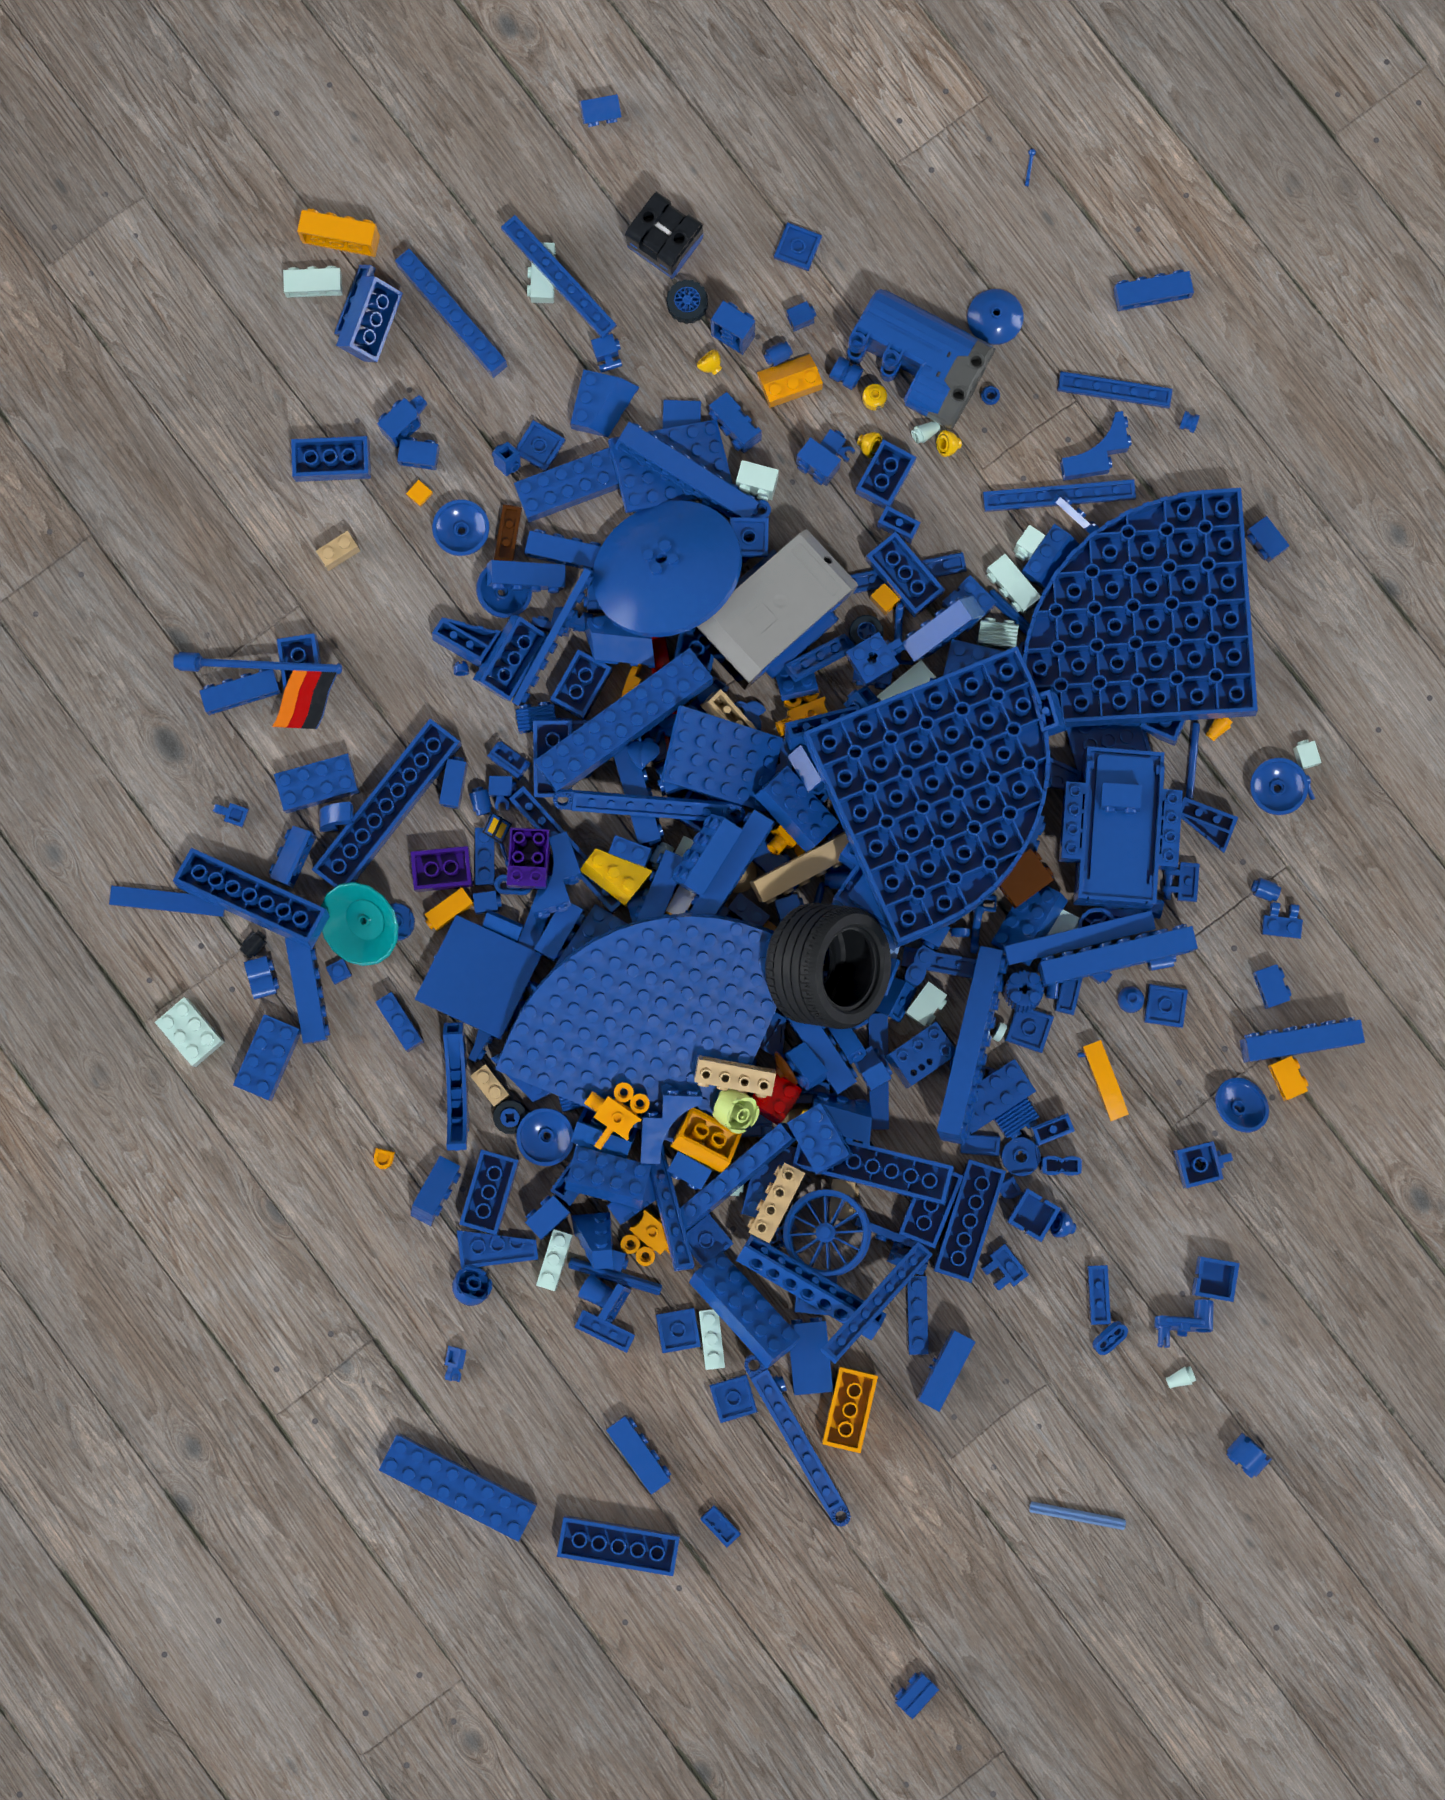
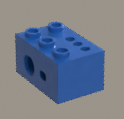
(921, 1055)

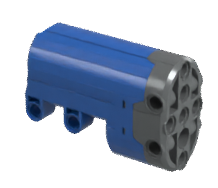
(938, 354)

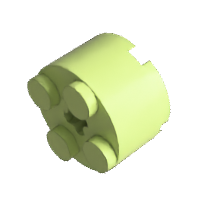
(735, 1110)

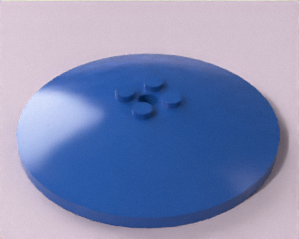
(674, 594)

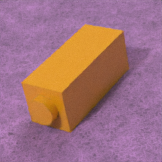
(448, 909)

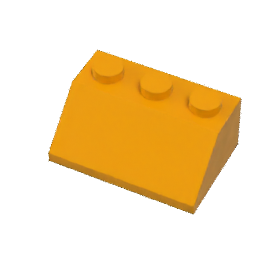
(790, 380)
(705, 1140)

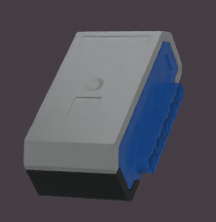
(777, 610)

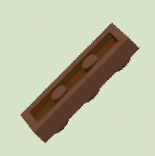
(508, 533)

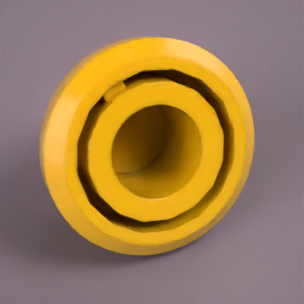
(710, 362)
(869, 443)
(948, 443)

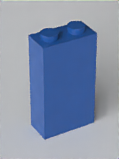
(808, 1364)

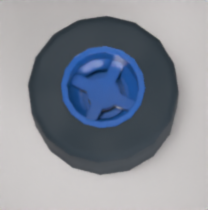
(864, 624)

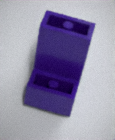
(528, 858)

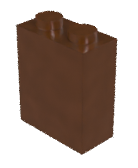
(1026, 879)

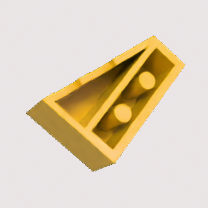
(615, 875)

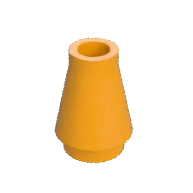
(1218, 727)

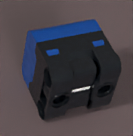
(664, 235)

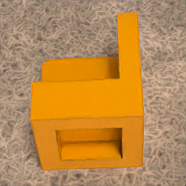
(884, 599)

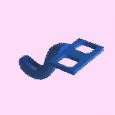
(898, 633)
(978, 912)

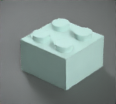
(757, 480)

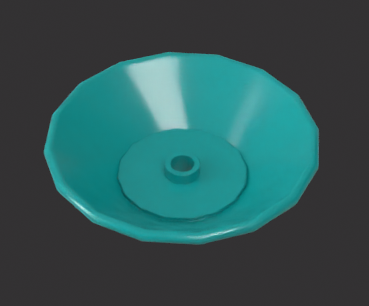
(350, 934)

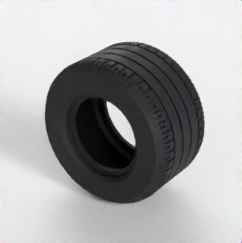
(856, 970)

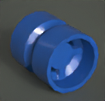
(844, 372)

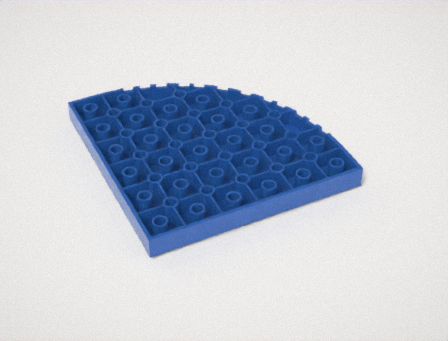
(1151, 617)
(939, 789)
(644, 1010)

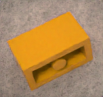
(1288, 1078)

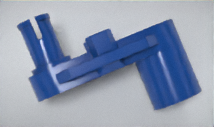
(1201, 1322)

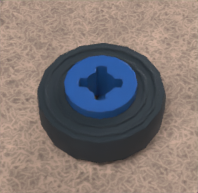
(506, 1112)

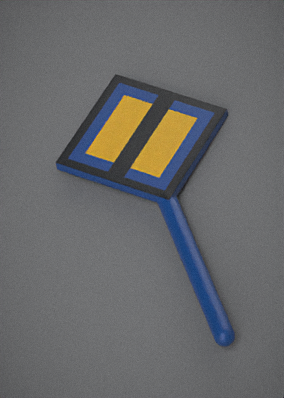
(497, 829)

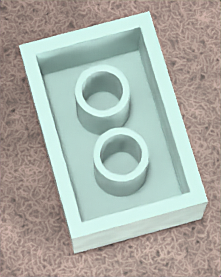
(189, 1032)

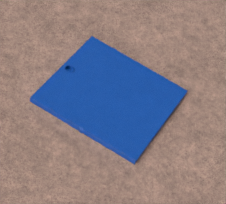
(478, 977)

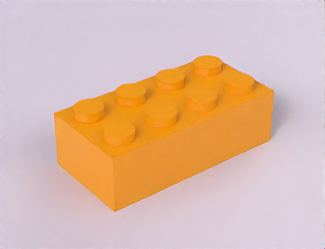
(338, 232)
(849, 1409)

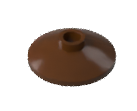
(783, 1069)

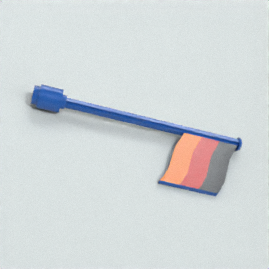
(303, 696)

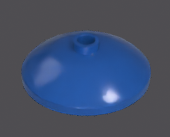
(994, 328)
(459, 515)
(501, 605)
(1288, 777)
(1247, 1100)
(533, 1142)

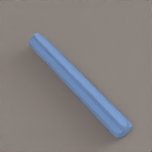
(1076, 1515)

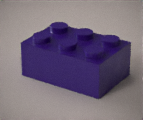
(441, 869)

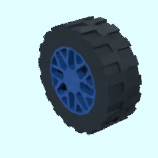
(687, 301)

